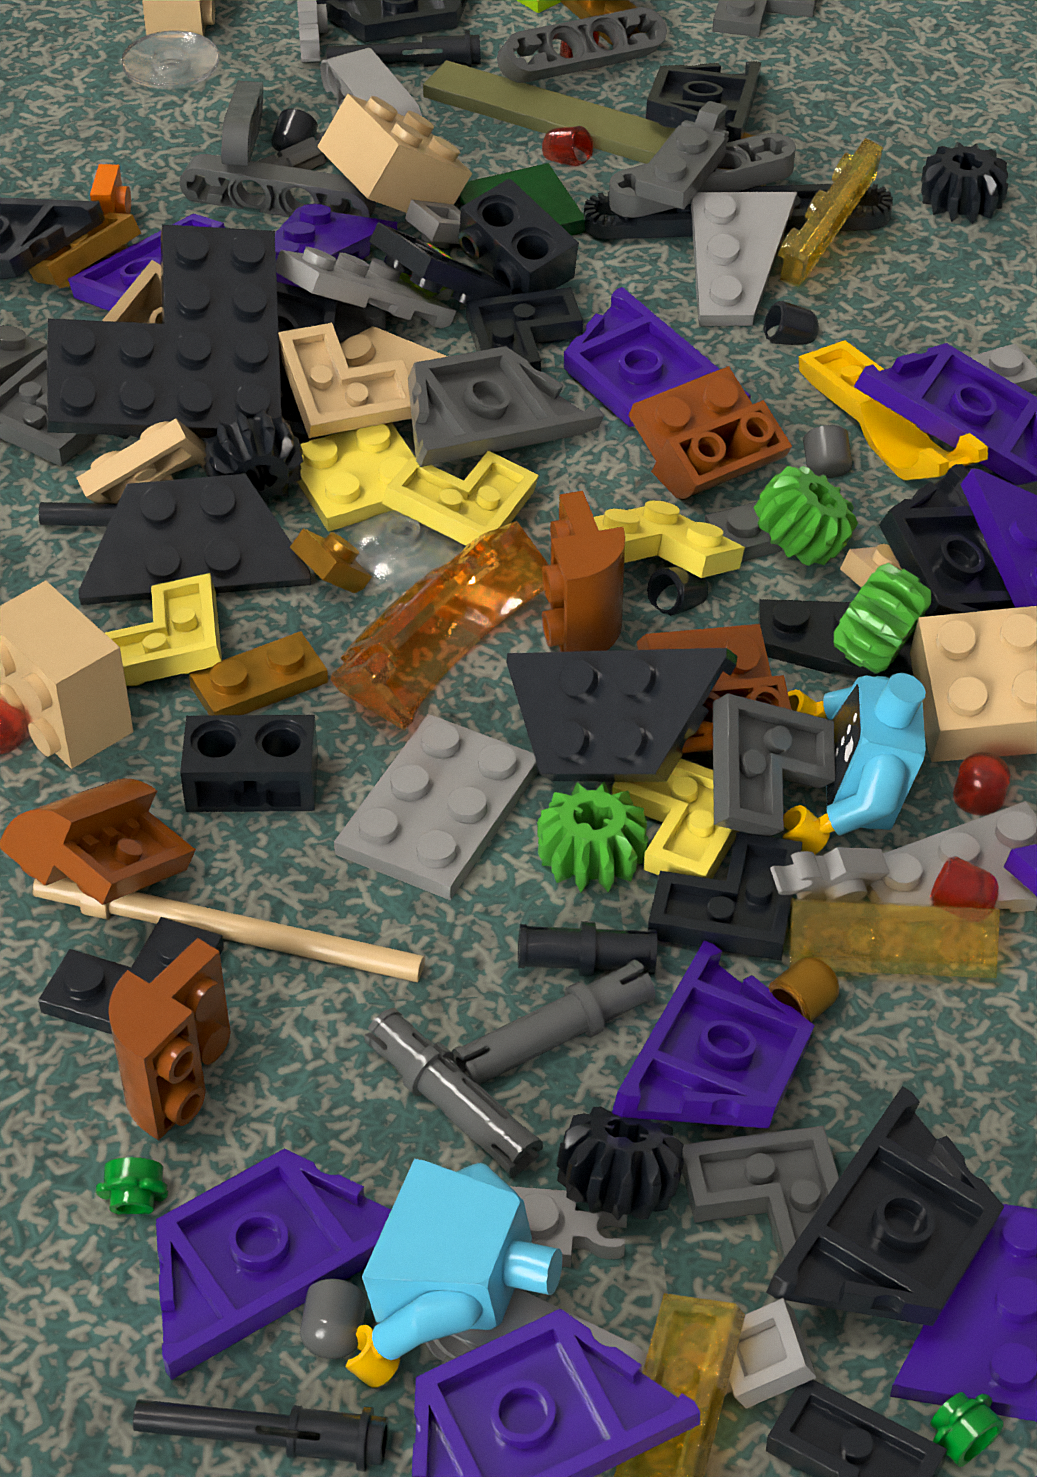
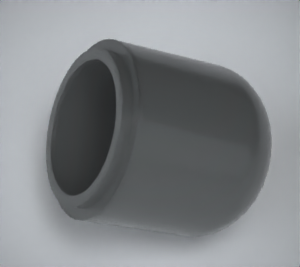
(828, 451)
(332, 1318)

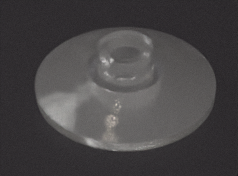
(170, 59)
(400, 549)

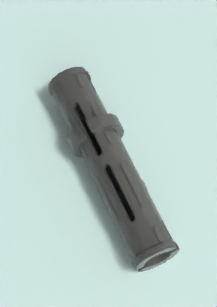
(578, 1012)
(431, 1072)

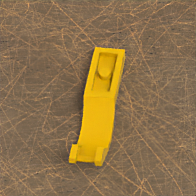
(891, 436)

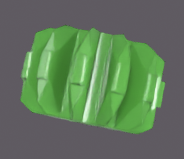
(805, 515)
(882, 617)
(592, 836)

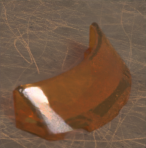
(438, 622)

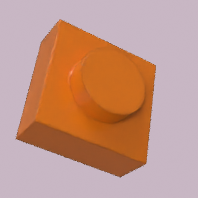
(109, 190)

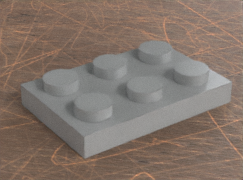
(437, 806)

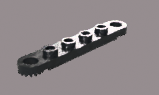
(678, 221)

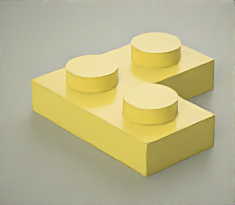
(461, 508)
(665, 533)
(179, 638)
(687, 838)

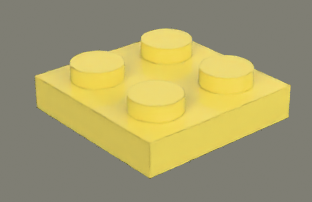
(350, 471)

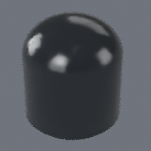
(293, 128)
(795, 324)
(690, 589)

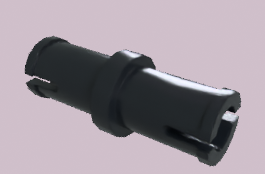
(585, 948)

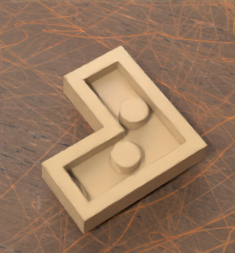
(336, 396)

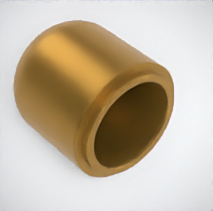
(807, 987)

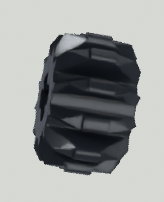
(964, 181)
(260, 449)
(619, 1163)

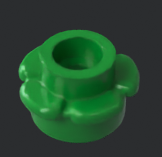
(132, 1185)
(966, 1426)

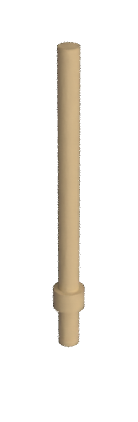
(243, 930)

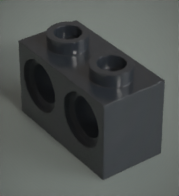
(517, 240)
(249, 763)

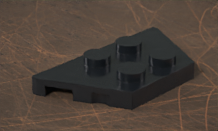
(393, 18)
(685, 89)
(39, 228)
(188, 531)
(945, 548)
(614, 710)
(892, 1226)

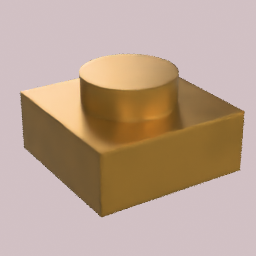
(332, 560)

